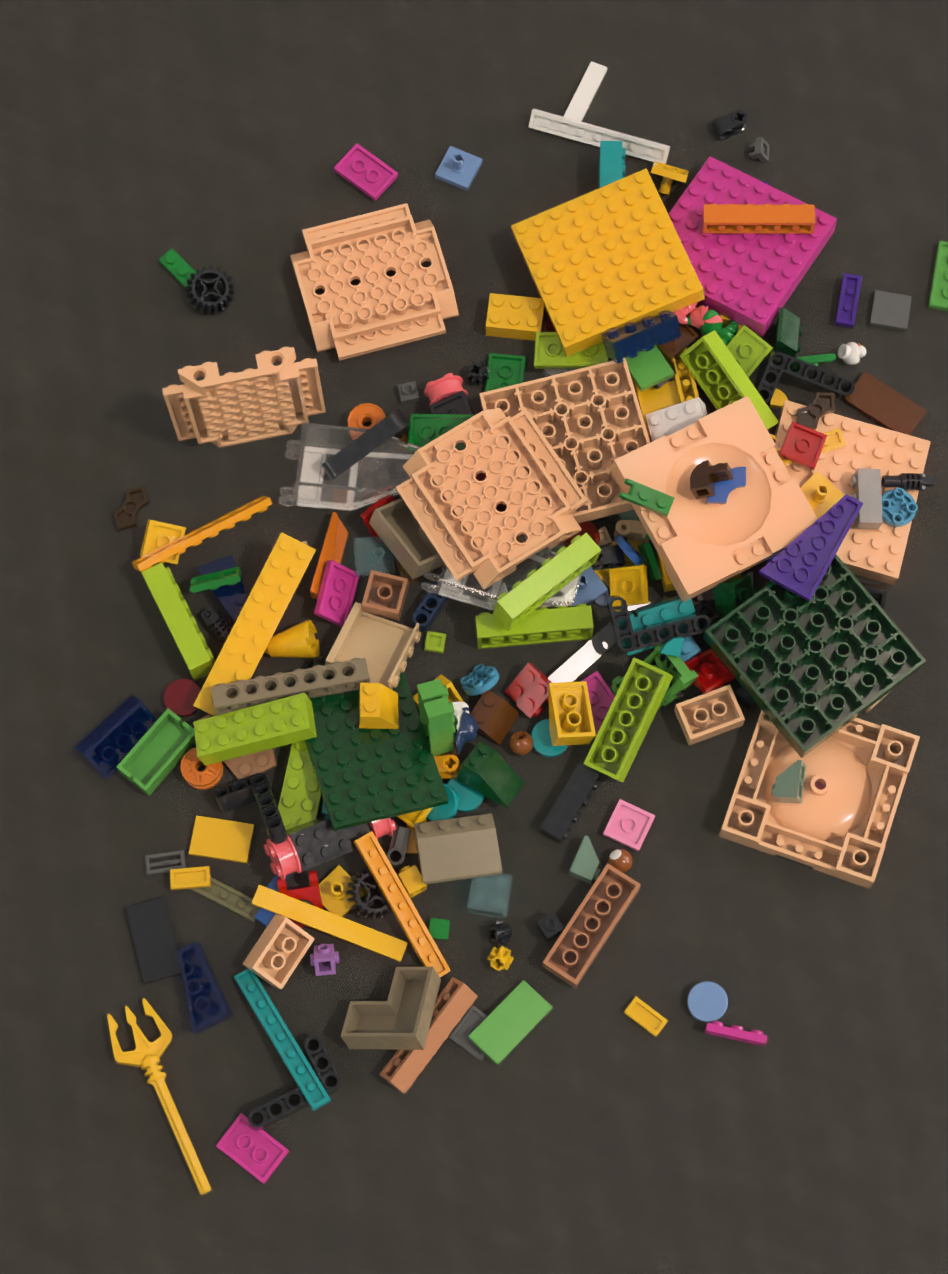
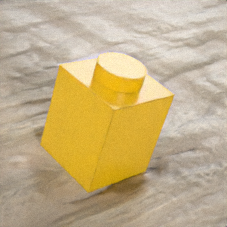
(412, 880)

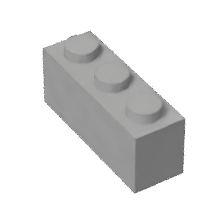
(868, 491)

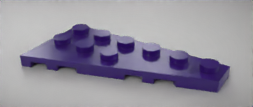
(811, 553)

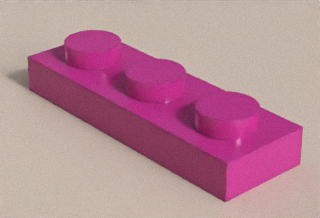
(736, 1033)

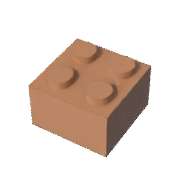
(385, 595)

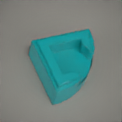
(673, 646)

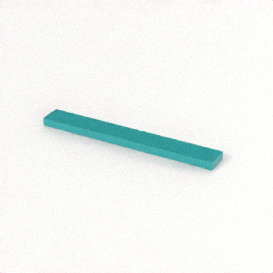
(282, 1039)

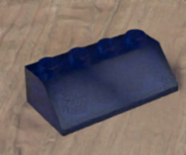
(116, 736)

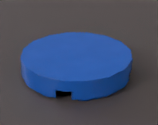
(629, 550)

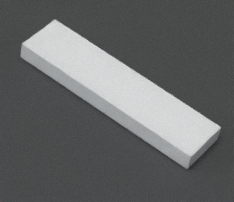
(585, 92)

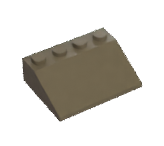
(457, 848)

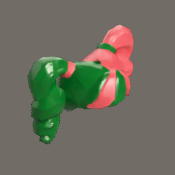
(706, 321)

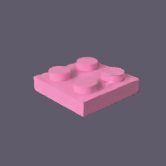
(629, 825)

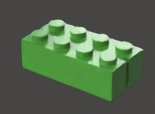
(437, 716)
(157, 752)

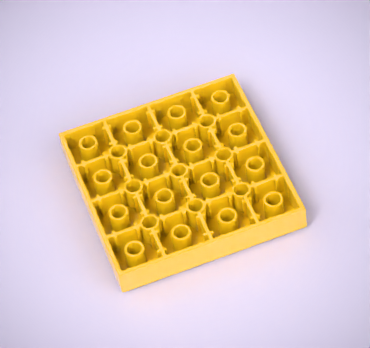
(607, 261)

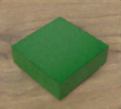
(439, 928)

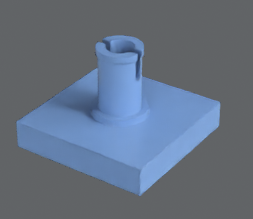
(458, 168)
(589, 588)

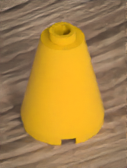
(295, 642)

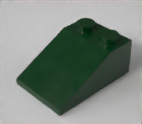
(490, 775)

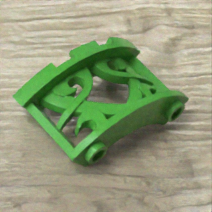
(680, 680)

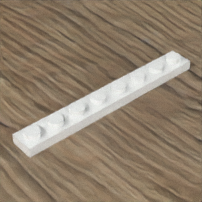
(594, 134)

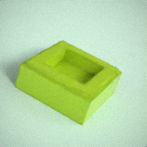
(435, 642)

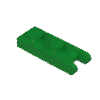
(176, 267)
(815, 359)
(647, 498)
(216, 579)

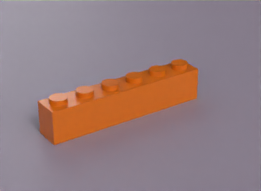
(758, 219)

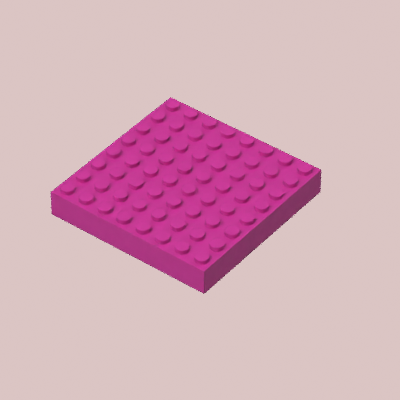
(744, 273)

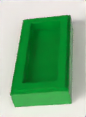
(650, 561)

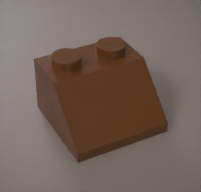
(494, 717)

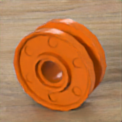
(365, 413)
(200, 780)

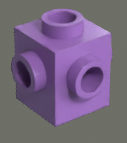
(324, 959)

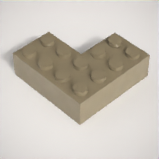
(405, 538)
(399, 1021)

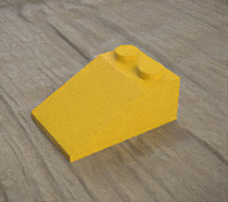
(570, 714)

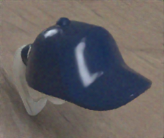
(465, 725)

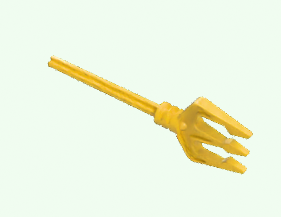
(147, 1057)

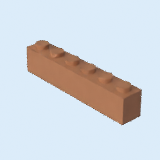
(448, 1011)

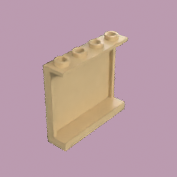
(377, 640)

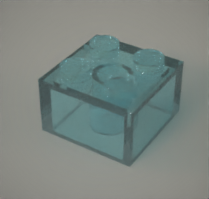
(490, 895)

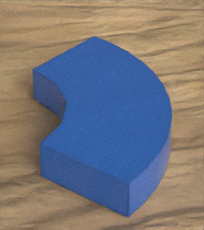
(723, 488)

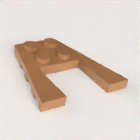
(252, 763)

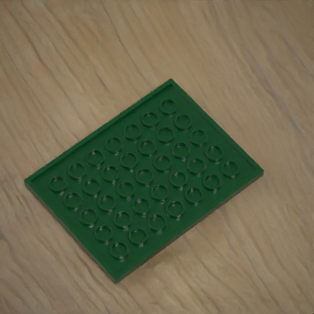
(372, 771)

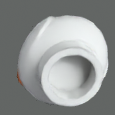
(851, 352)

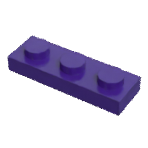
(848, 300)

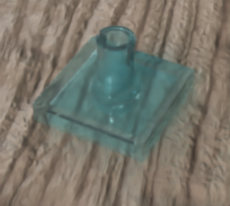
(374, 555)

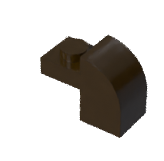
(706, 475)

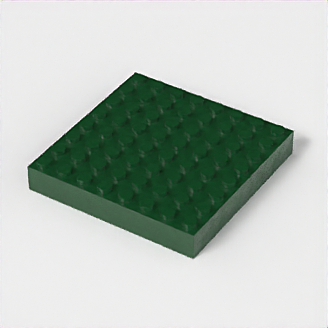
(816, 659)

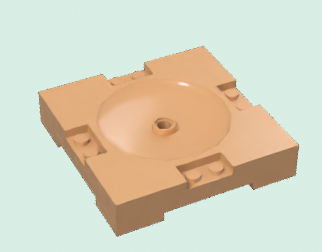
(717, 541)
(833, 828)

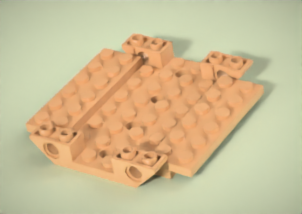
(381, 308)
(245, 403)
(461, 511)

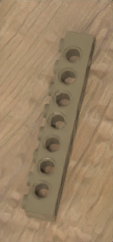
(318, 688)

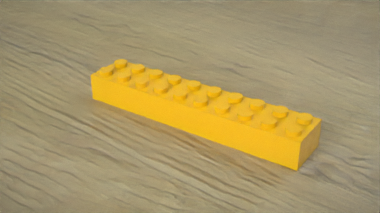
(258, 617)

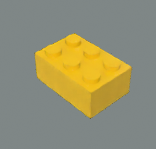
(514, 316)

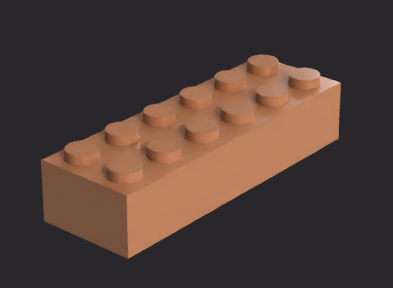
(591, 925)

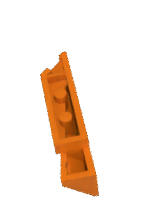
(332, 549)

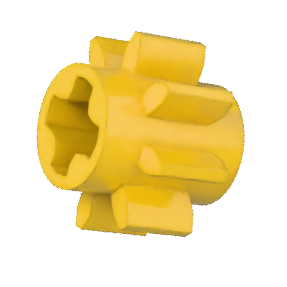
(500, 958)

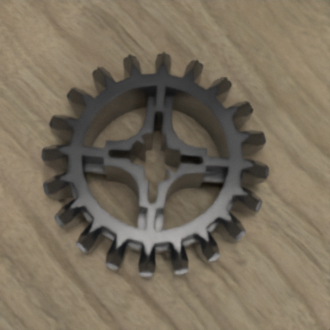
(218, 278)
(365, 887)

